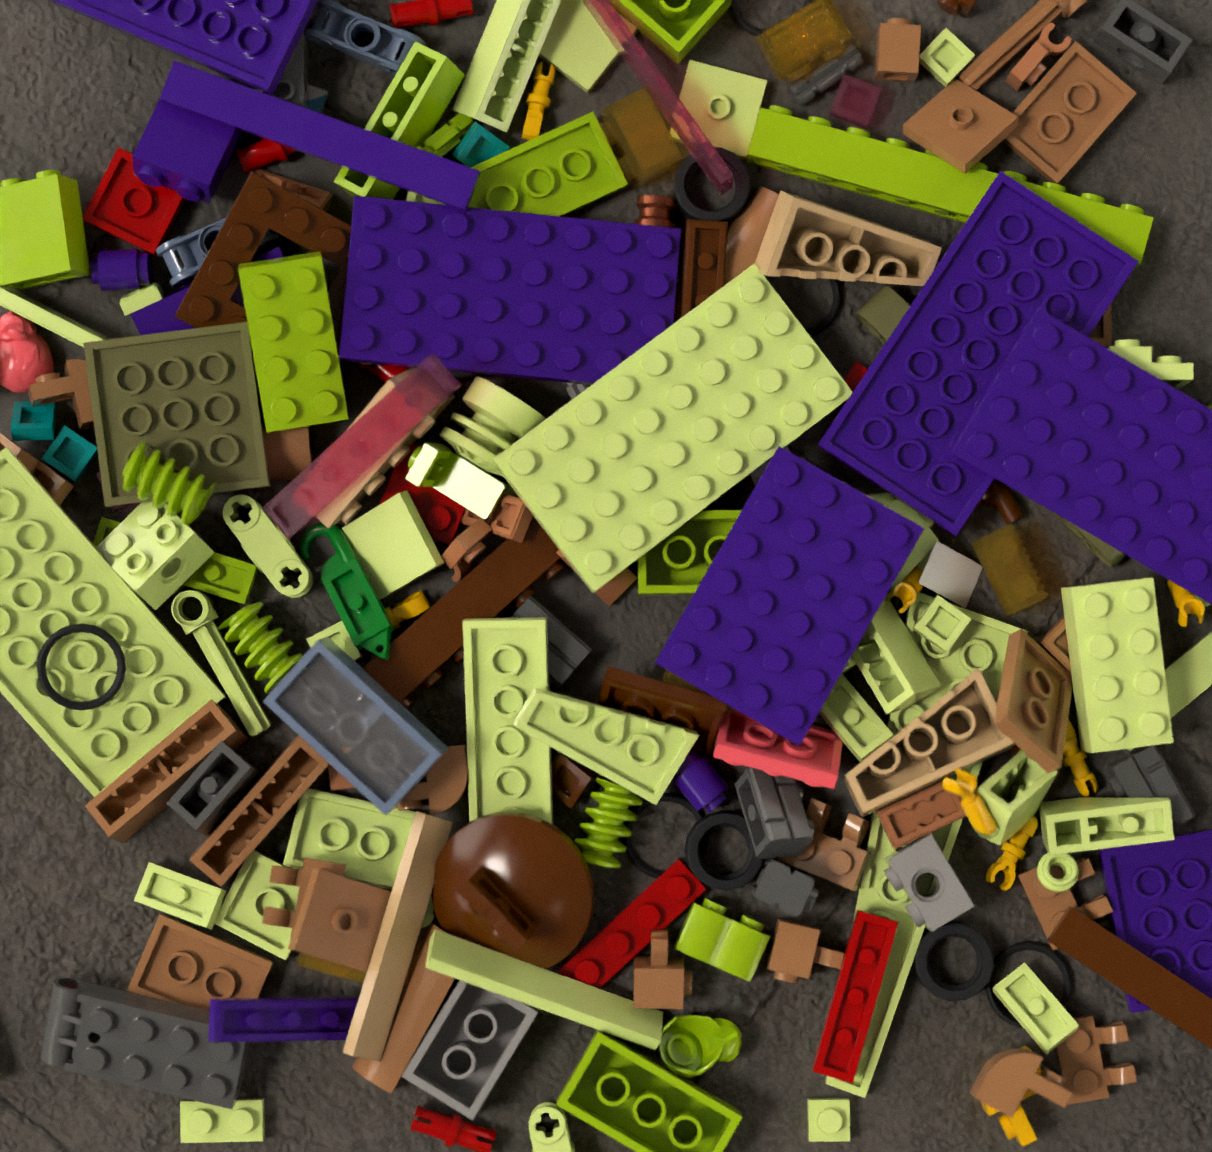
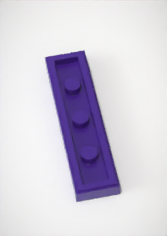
(280, 1019)

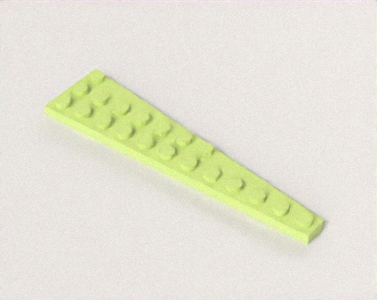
(981, 646)

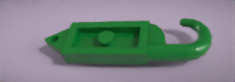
(352, 592)

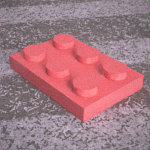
(756, 746)

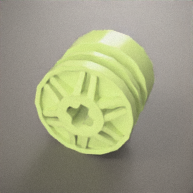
(494, 426)

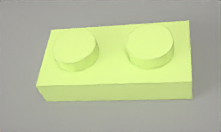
(854, 720)
(180, 895)
(1035, 1008)
(212, 1123)

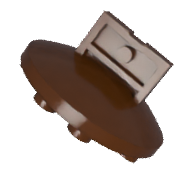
(514, 888)

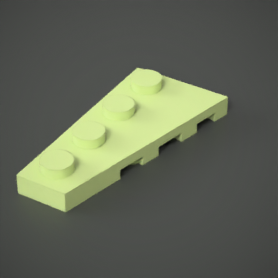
(614, 743)

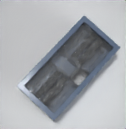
(355, 725)

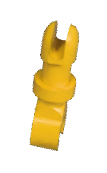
(537, 102)
(408, 608)
(1075, 760)
(1012, 852)

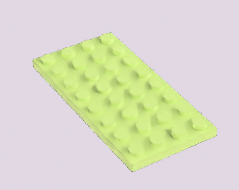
(672, 427)
(61, 579)

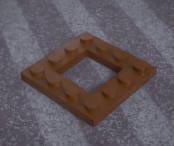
(256, 209)

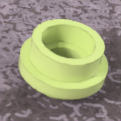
(1068, 866)

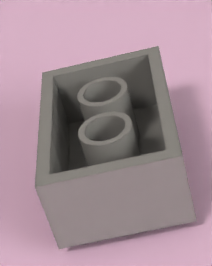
(469, 1046)

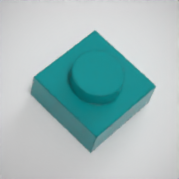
(478, 146)
(33, 423)
(70, 454)

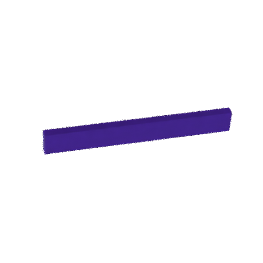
(320, 136)

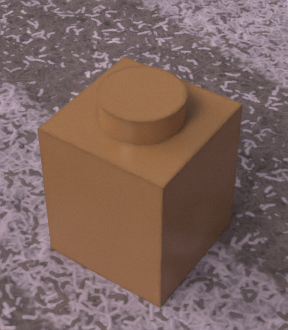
(897, 51)

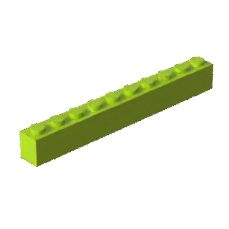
(918, 179)

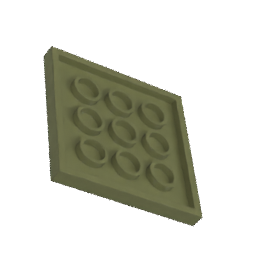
(181, 395)

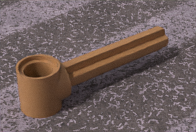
(1016, 39)

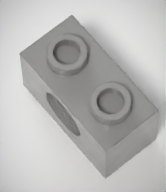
(945, 901)

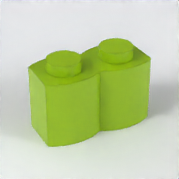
(722, 940)

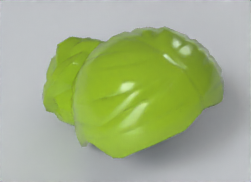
(697, 1042)

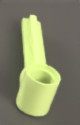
(221, 661)

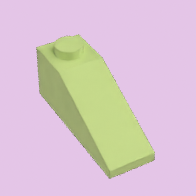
(1104, 823)

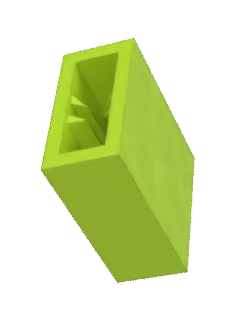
(41, 231)

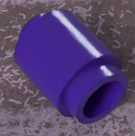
(121, 270)
(700, 782)

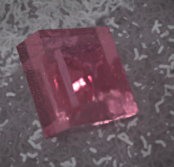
(855, 101)

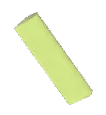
(505, 60)
(893, 662)

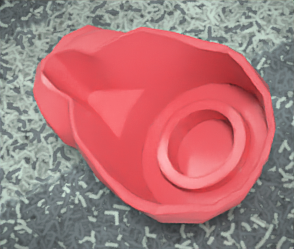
(22, 353)

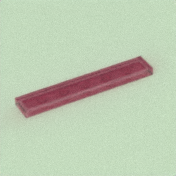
(661, 94)
(361, 445)

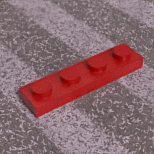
(633, 925)
(854, 996)

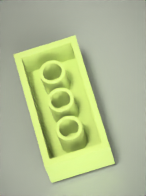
(1117, 665)

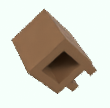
(795, 950)
(660, 979)

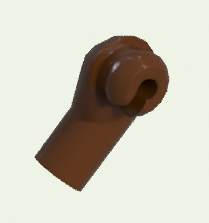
(1000, 496)

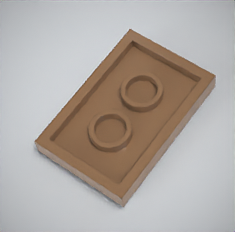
(1067, 113)
(1034, 701)
(195, 966)

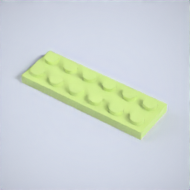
(500, 671)

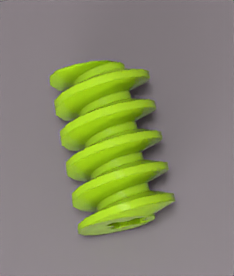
(165, 485)
(260, 644)
(607, 824)

